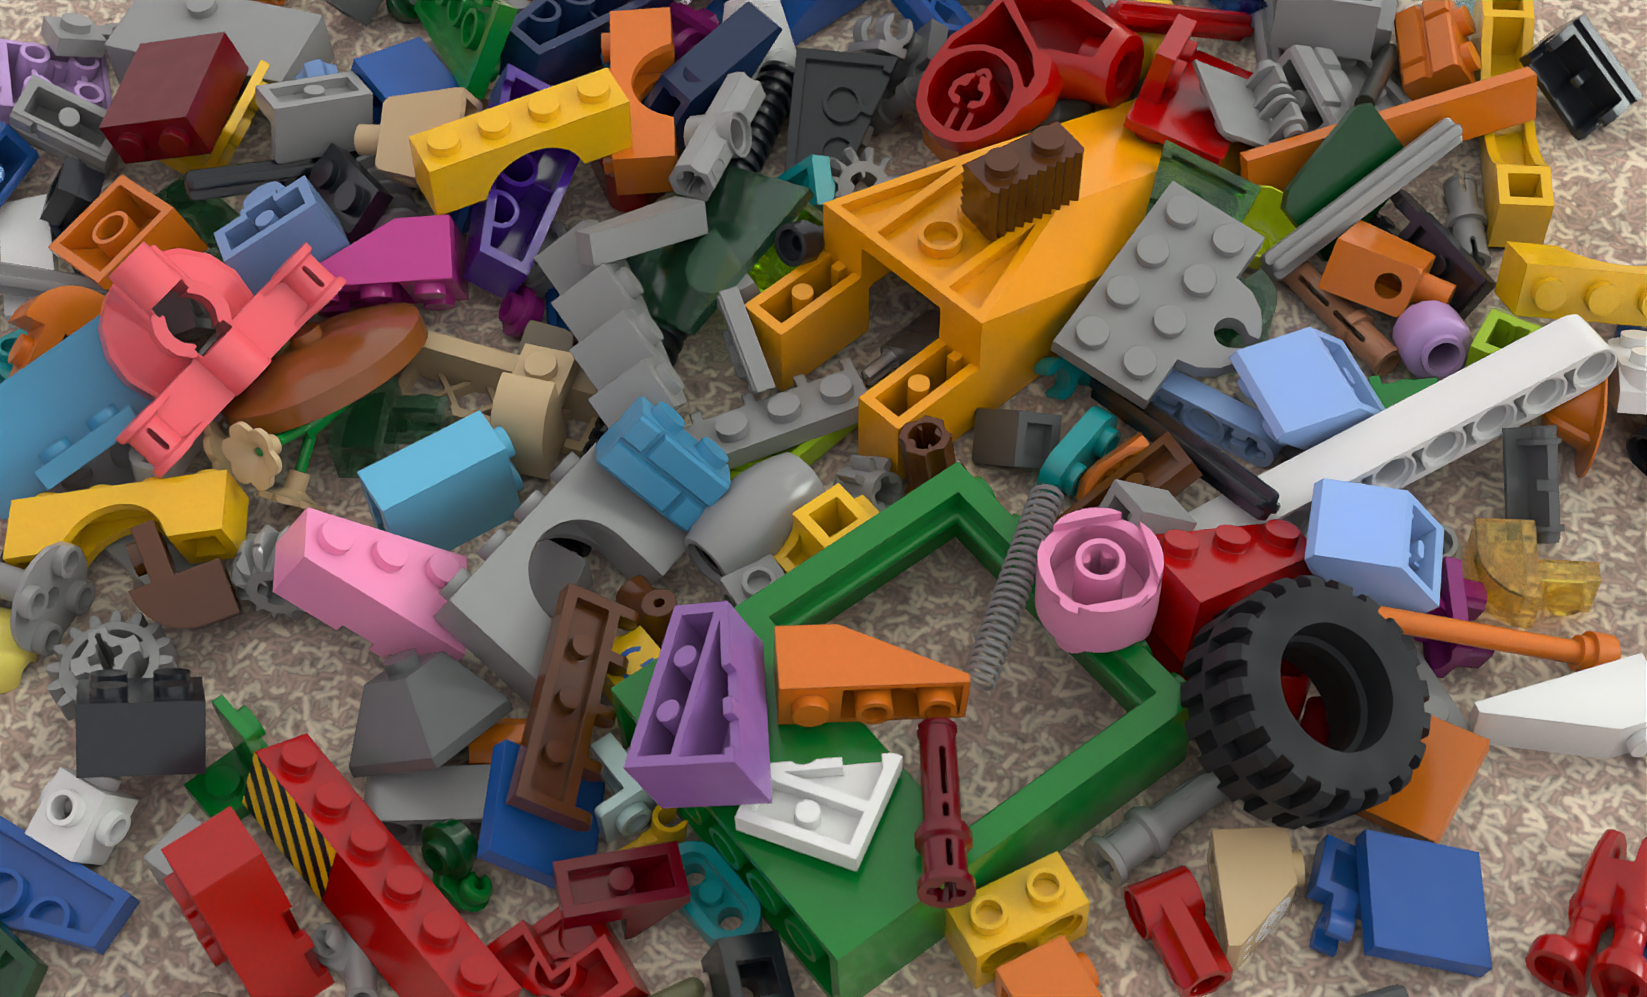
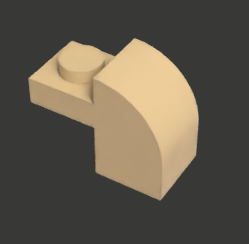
(531, 405)

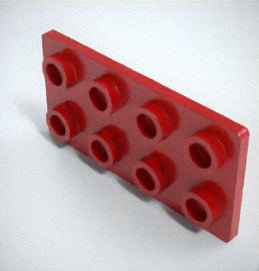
(1171, 97)

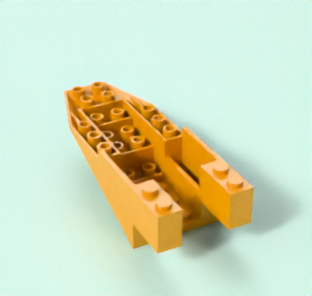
(995, 298)

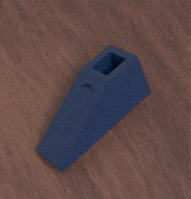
(697, 76)

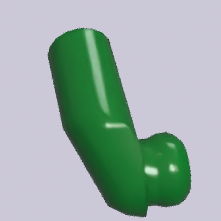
(466, 894)

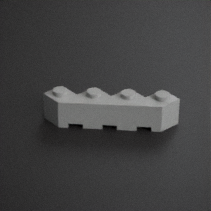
(615, 333)

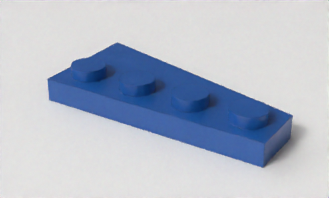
(57, 897)

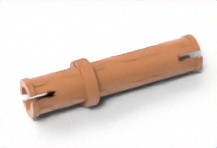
(1375, 351)

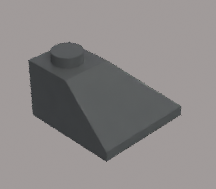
(421, 714)

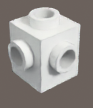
(82, 816)

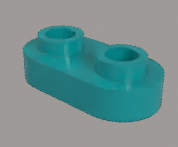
(1081, 447)
(718, 895)

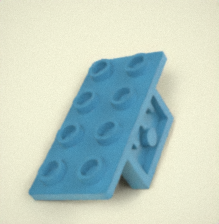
(60, 415)

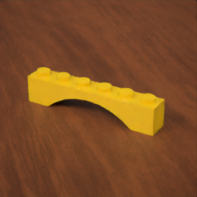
(1513, 170)

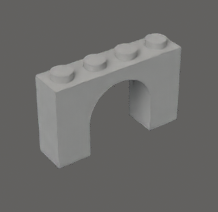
(495, 606)

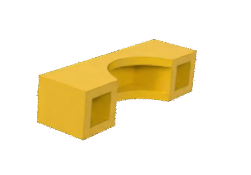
(464, 157)
(1559, 283)
(197, 513)

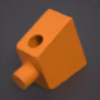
(1364, 269)

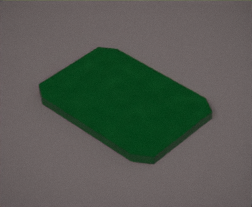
(1344, 158)

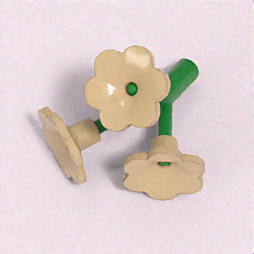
(255, 459)

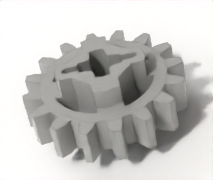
(130, 645)

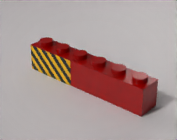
(368, 877)

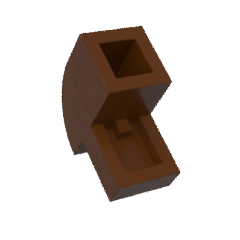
(181, 599)

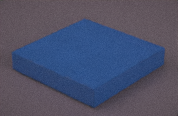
(526, 841)
(1422, 903)

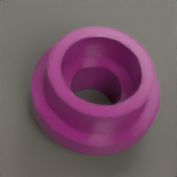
(519, 309)

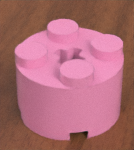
(1098, 581)

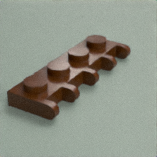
(569, 706)

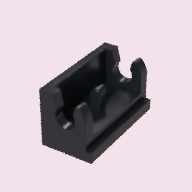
(1581, 77)

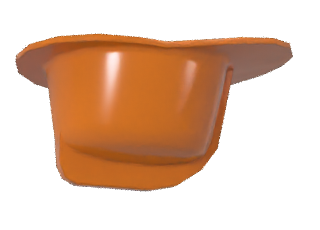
(1581, 424)

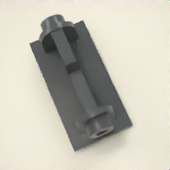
(1532, 479)

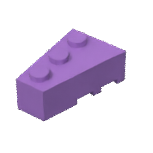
(705, 714)

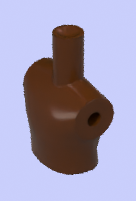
(651, 604)

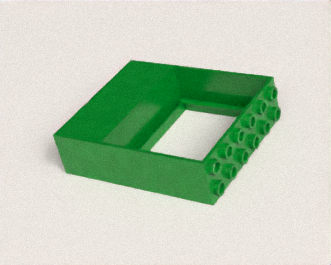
(869, 923)

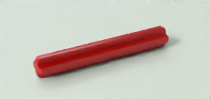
(1159, 17)

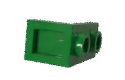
(227, 777)

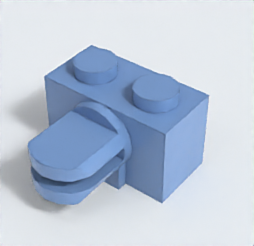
(274, 226)

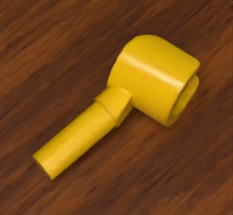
(658, 832)

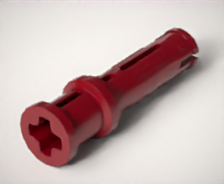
(943, 835)

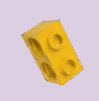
(1016, 917)

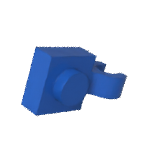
(1335, 886)

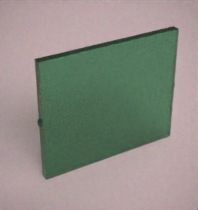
(742, 223)

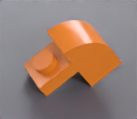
(50, 320)

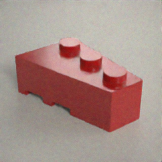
(1218, 568)
(242, 910)

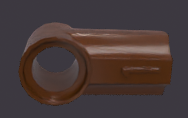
(925, 450)

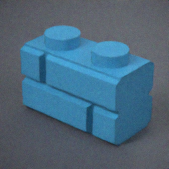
(664, 462)

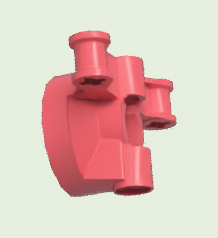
(187, 386)

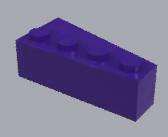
(520, 205)

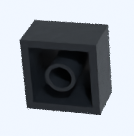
(140, 724)

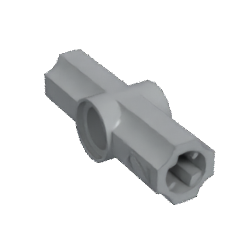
(717, 137)

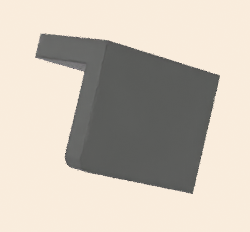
(1014, 437)

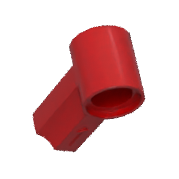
(1173, 916)

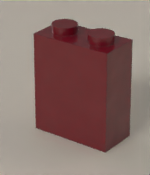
(174, 98)

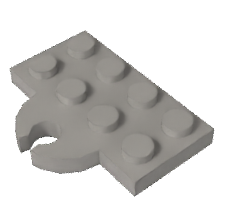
(1166, 300)

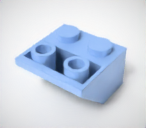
(1305, 387)
(1376, 544)

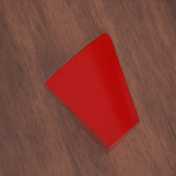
(569, 961)

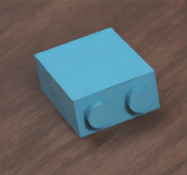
(445, 485)

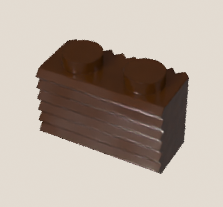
(1022, 180)

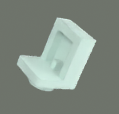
(630, 805)

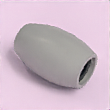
(751, 516)

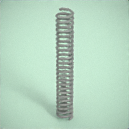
(1026, 558)

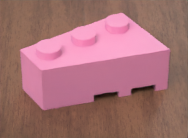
(367, 582)

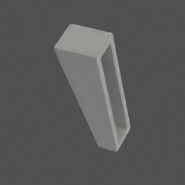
(642, 230)

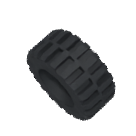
(1361, 675)

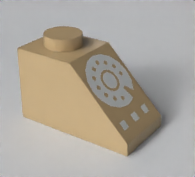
(1251, 885)

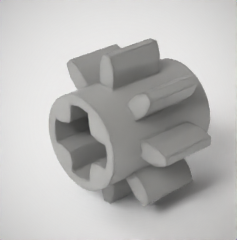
(872, 479)

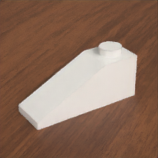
(1580, 714)

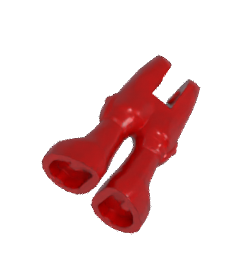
(1607, 896)

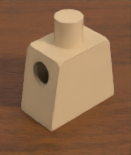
(407, 116)

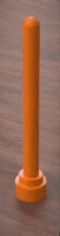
(1578, 652)

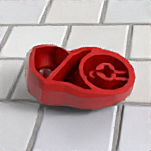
(1015, 65)

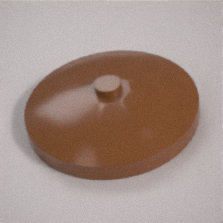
(330, 366)

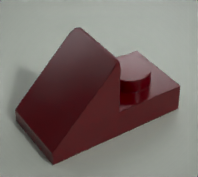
(622, 885)

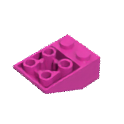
(402, 262)

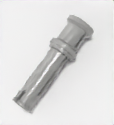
(1149, 830)

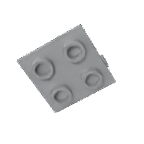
(1253, 108)

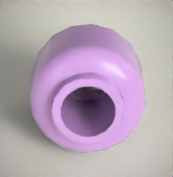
(1432, 340)

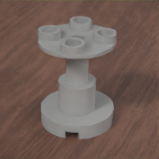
(46, 596)

